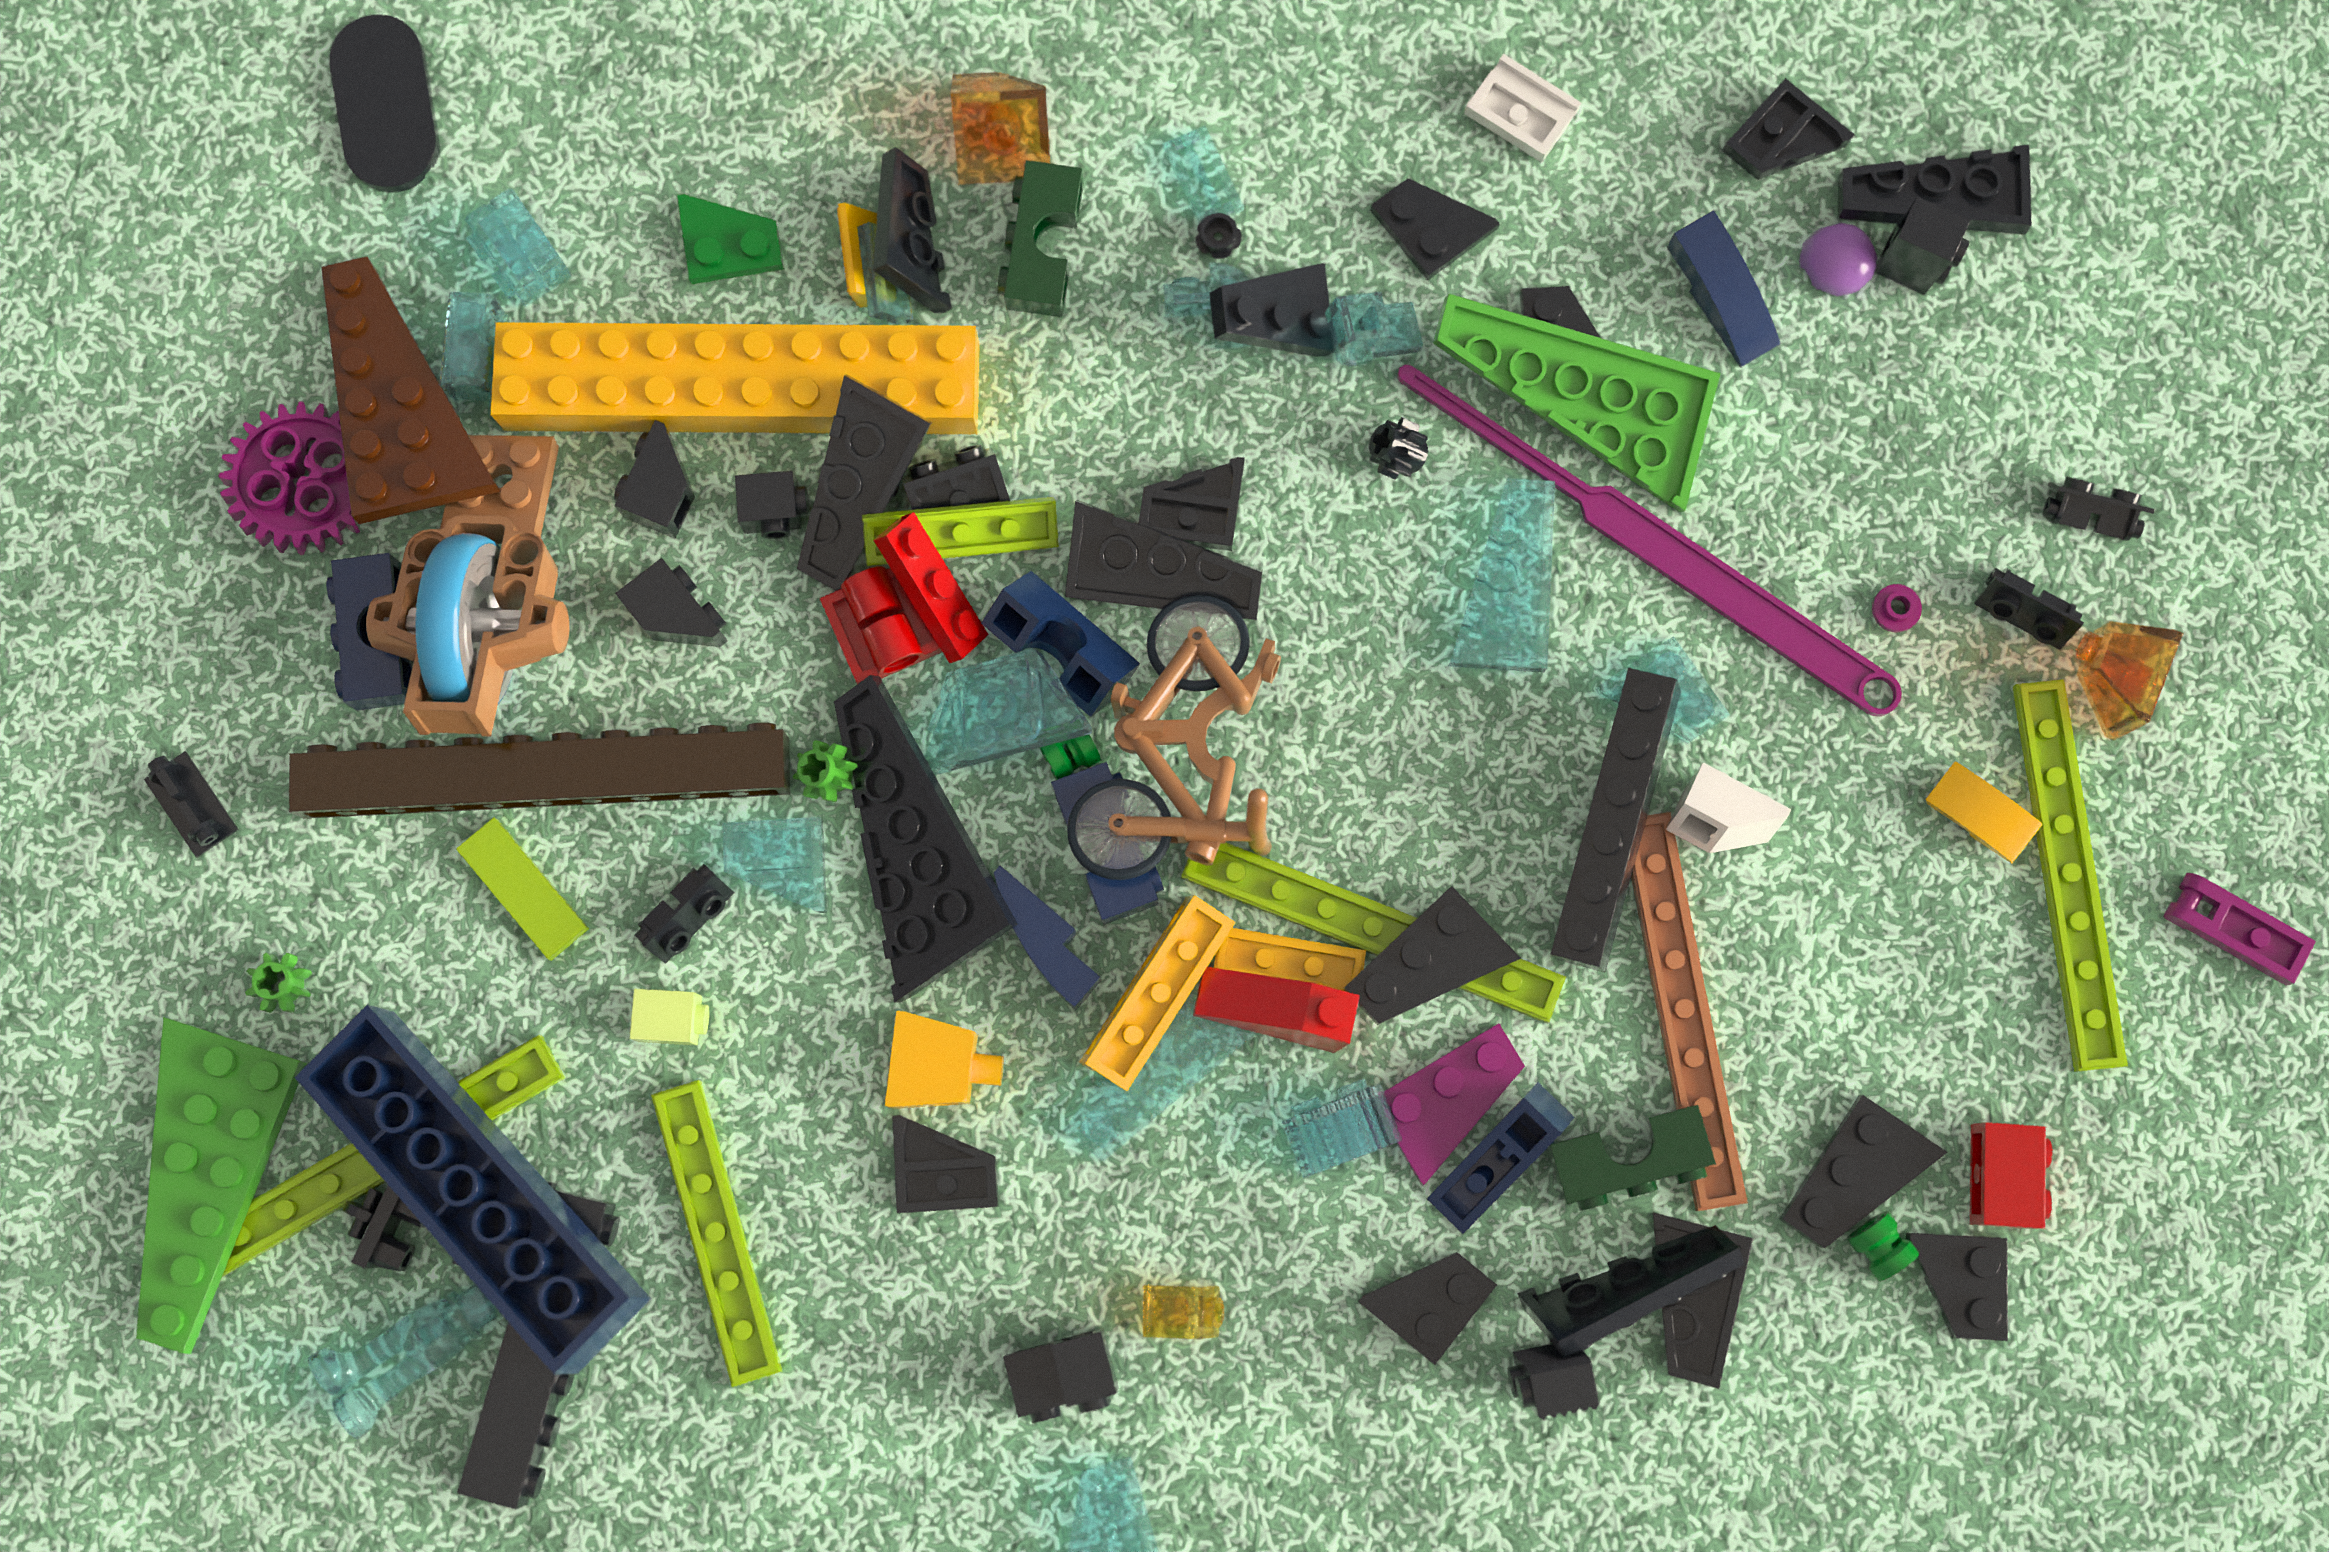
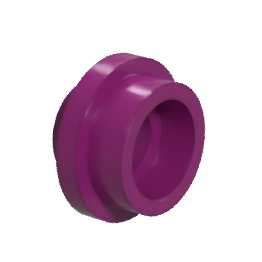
(1887, 617)

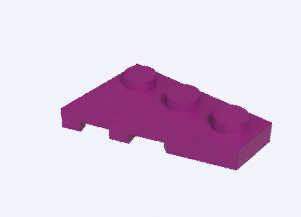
(1450, 1097)

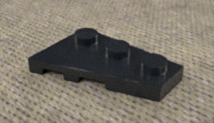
(1276, 311)

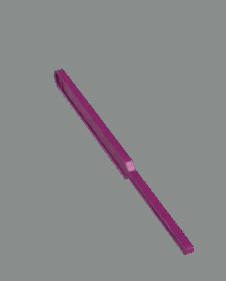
(1681, 560)

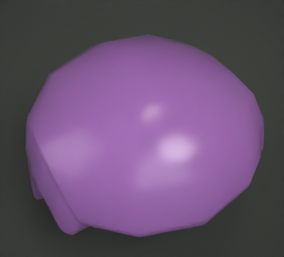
(1838, 259)

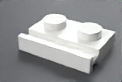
(1522, 108)

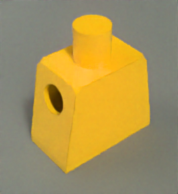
(936, 1064)

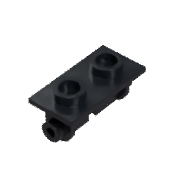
(2116, 513)
(2044, 617)
(189, 802)
(669, 931)

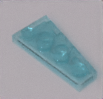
(1178, 1062)

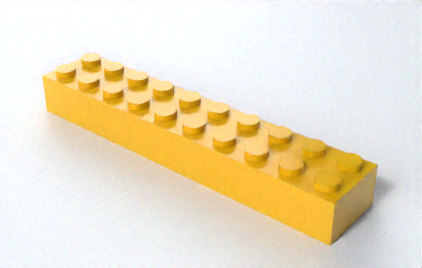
(726, 375)

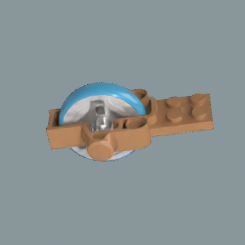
(464, 594)

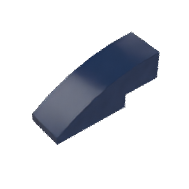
(1724, 288)
(1045, 941)

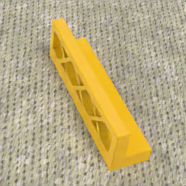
(1157, 992)

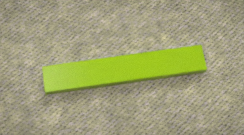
(716, 1233)

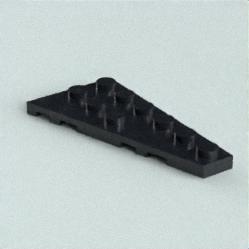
(929, 874)

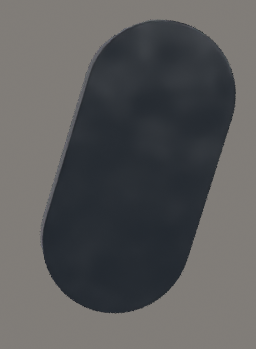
(384, 103)

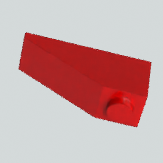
(1278, 1007)

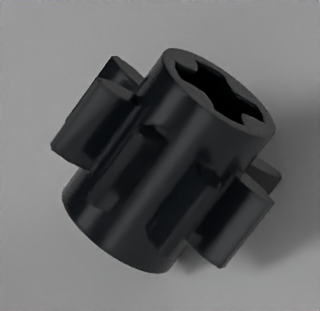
(1398, 448)

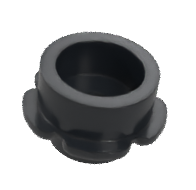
(1215, 224)

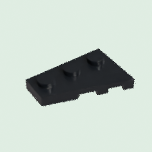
(903, 232)
(1429, 958)
(1857, 1172)
(1702, 1321)

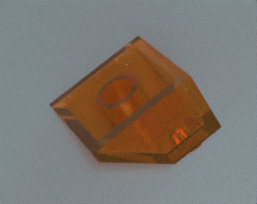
(997, 126)
(2125, 673)

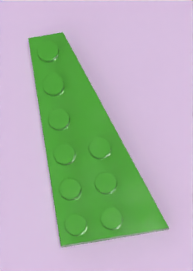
(1610, 398)
(210, 1145)

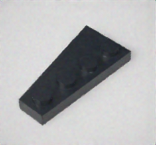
(1147, 568)
(1630, 1289)

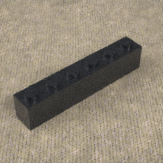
(1616, 820)
(522, 1400)

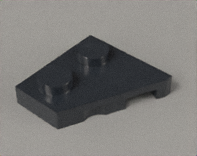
(1197, 506)
(1431, 1303)

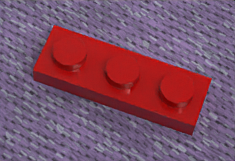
(931, 587)

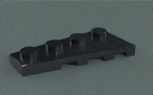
(1982, 188)
(861, 470)

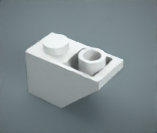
(1724, 813)

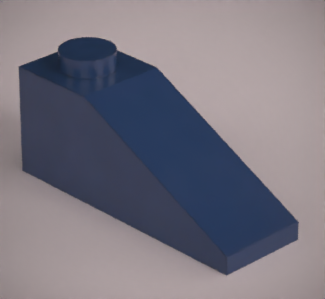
(1501, 1158)

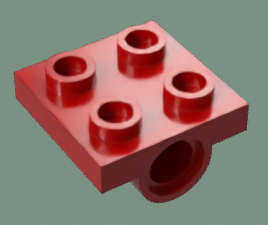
(877, 625)

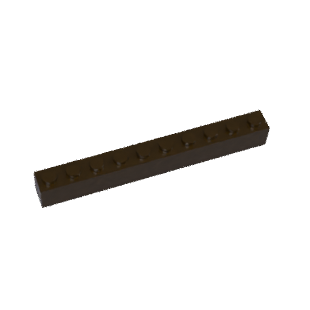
(539, 772)

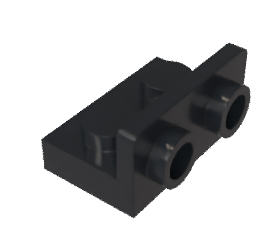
(967, 480)

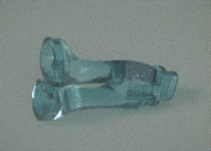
(428, 1338)

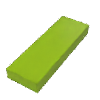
(522, 889)

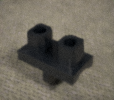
(378, 1244)

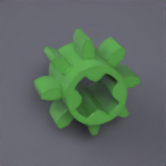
(824, 771)
(289, 989)

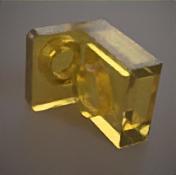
(1182, 1311)

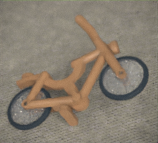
(1125, 825)

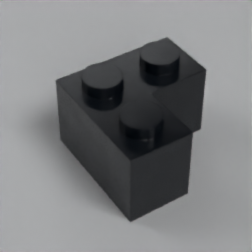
(1060, 1374)

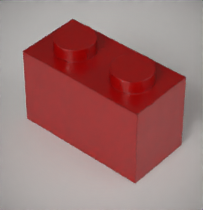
(2009, 1175)

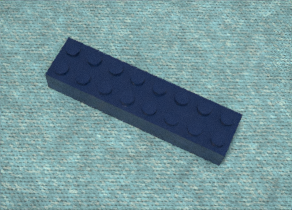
(473, 1190)

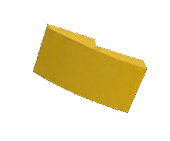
(1983, 812)

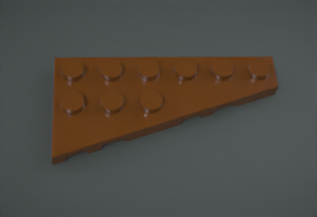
(395, 418)

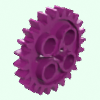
(258, 470)

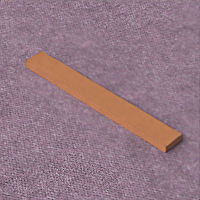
(1684, 1008)

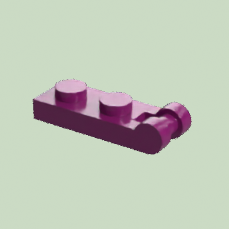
(2241, 929)

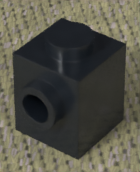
(770, 503)

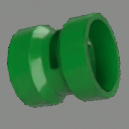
(1081, 751)
(1883, 1246)

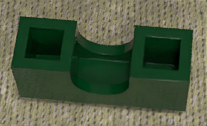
(1047, 199)
(1677, 1149)

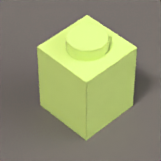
(668, 1017)

